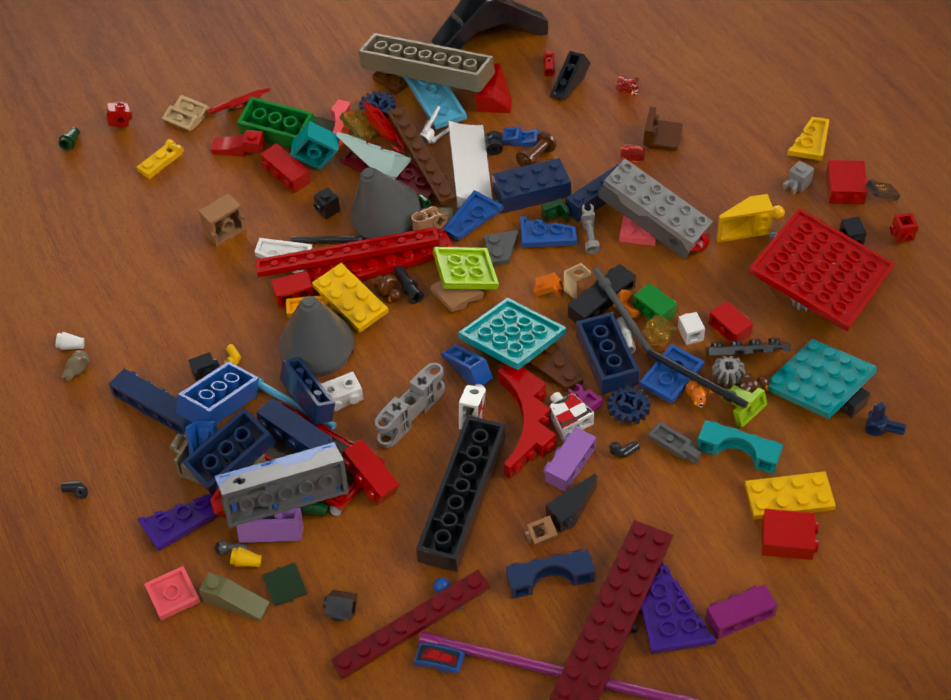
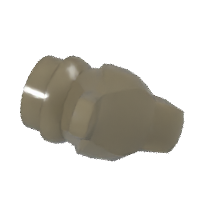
(76, 365)

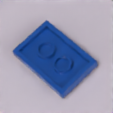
(667, 382)

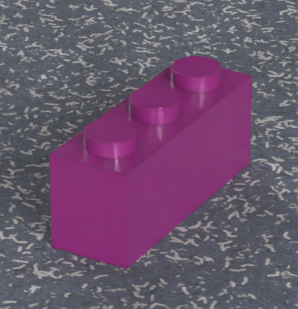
(741, 611)

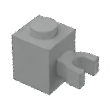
(799, 177)

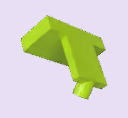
(756, 400)

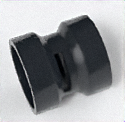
(493, 143)

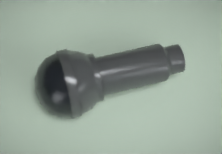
(223, 547)

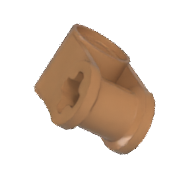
(428, 219)

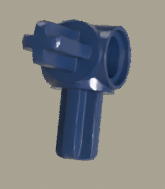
(878, 422)

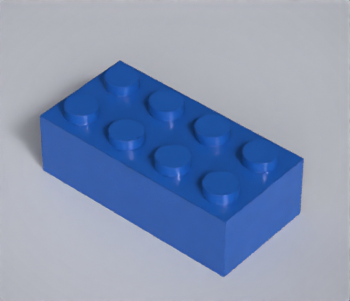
(218, 394)

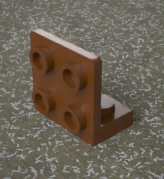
(661, 133)

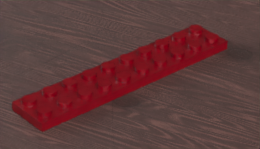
(613, 614)

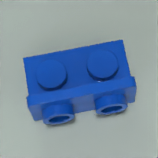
(199, 432)

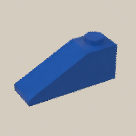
(468, 364)

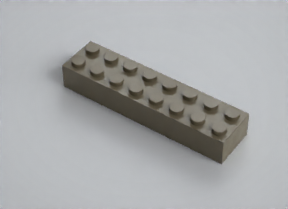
(427, 62)

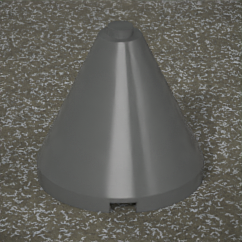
(382, 205)
(317, 338)

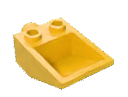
(748, 219)

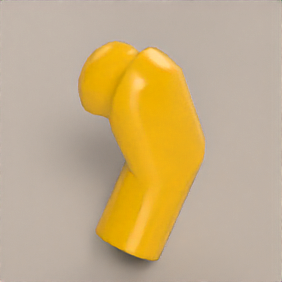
(233, 353)

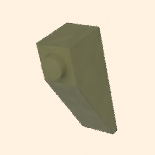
(232, 597)

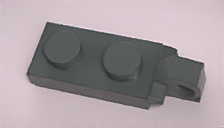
(674, 443)

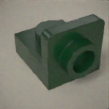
(555, 209)

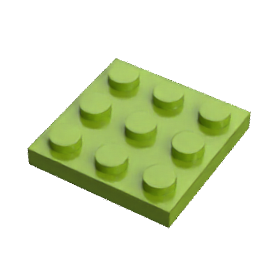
(465, 268)

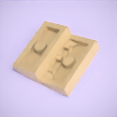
(186, 113)

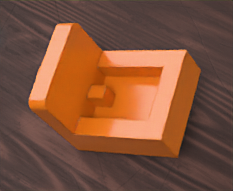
(548, 284)
(624, 296)

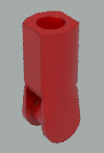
(548, 63)

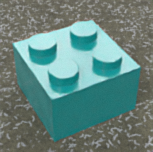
(314, 145)

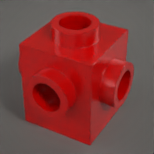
(118, 114)
(904, 228)

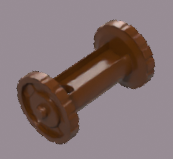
(545, 142)

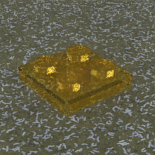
(359, 124)

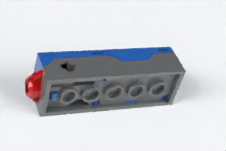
(280, 485)

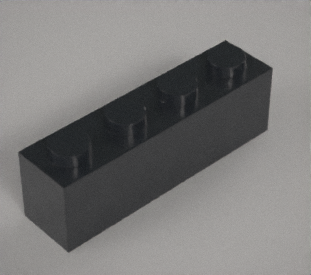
(595, 300)

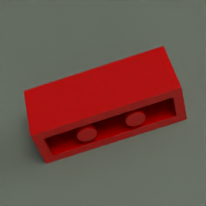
(285, 168)
(369, 472)

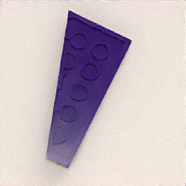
(671, 617)

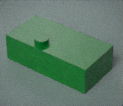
(277, 121)

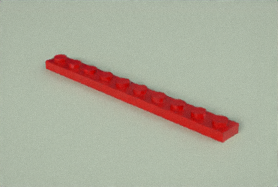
(347, 252)

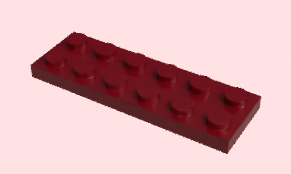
(410, 174)

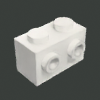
(344, 390)

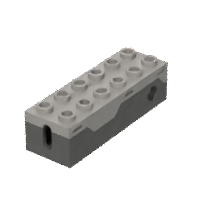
(656, 209)

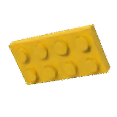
(350, 297)
(791, 493)

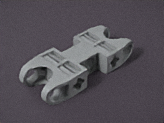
(417, 399)

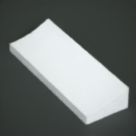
(469, 160)

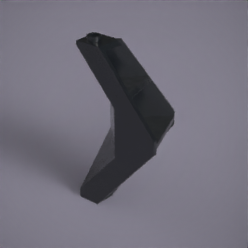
(479, 15)

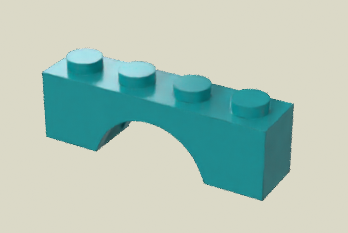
(717, 438)

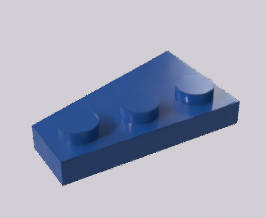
(472, 214)
(544, 235)

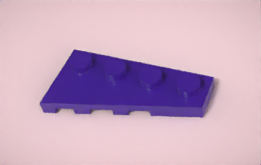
(176, 523)

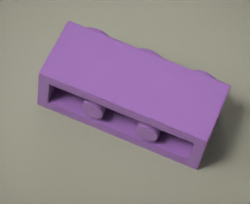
(570, 459)
(278, 527)

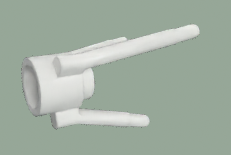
(428, 133)

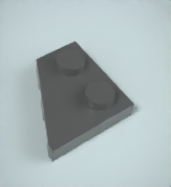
(501, 246)

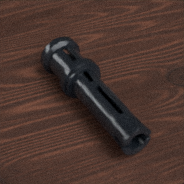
(409, 285)

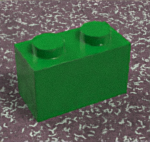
(654, 302)

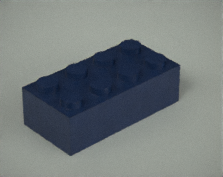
(531, 185)
(607, 352)
(229, 449)

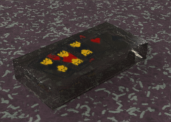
(883, 190)

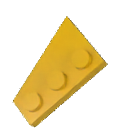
(812, 140)

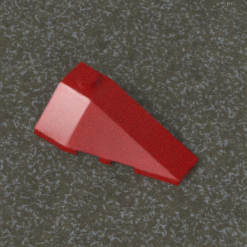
(495, 94)

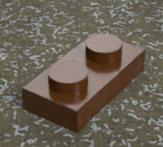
(390, 81)

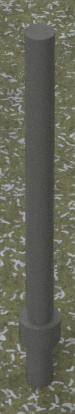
(605, 284)

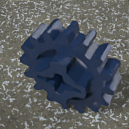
(381, 100)
(628, 405)

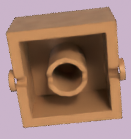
(222, 219)

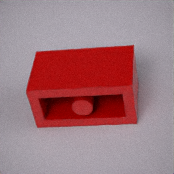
(292, 286)
(730, 322)

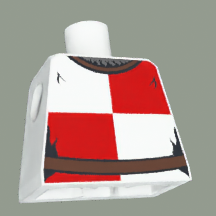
(472, 398)
(569, 413)

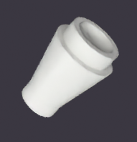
(68, 341)

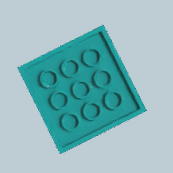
(512, 333)
(821, 378)

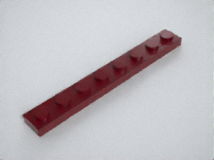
(410, 624)

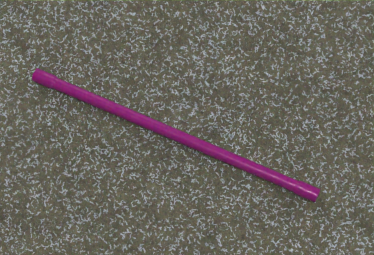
(543, 667)

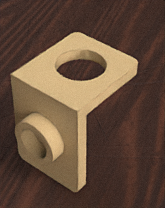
(571, 279)

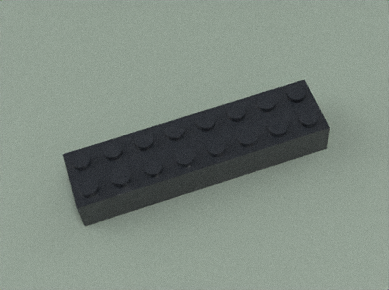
(461, 493)

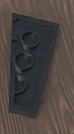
(747, 348)

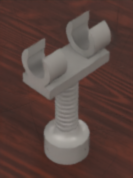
(587, 221)

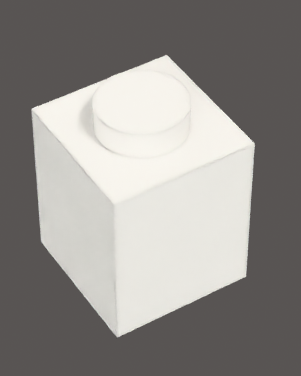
(691, 328)

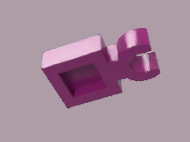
(588, 397)

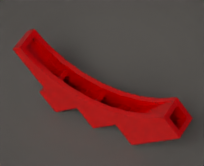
(536, 416)

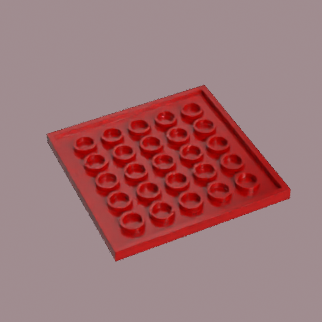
(822, 269)

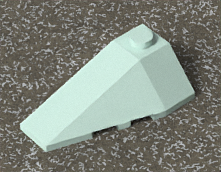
(382, 160)

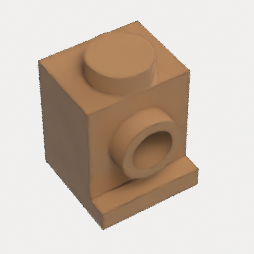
(543, 524)

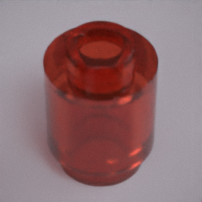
(633, 153)

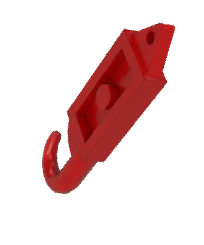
(237, 102)
(383, 126)

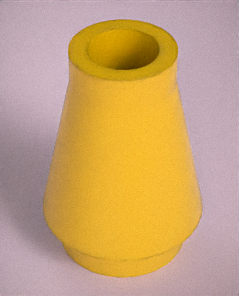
(244, 558)

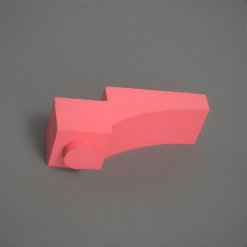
(336, 110)

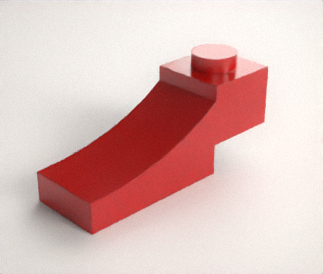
(238, 145)

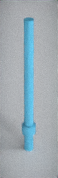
(288, 400)

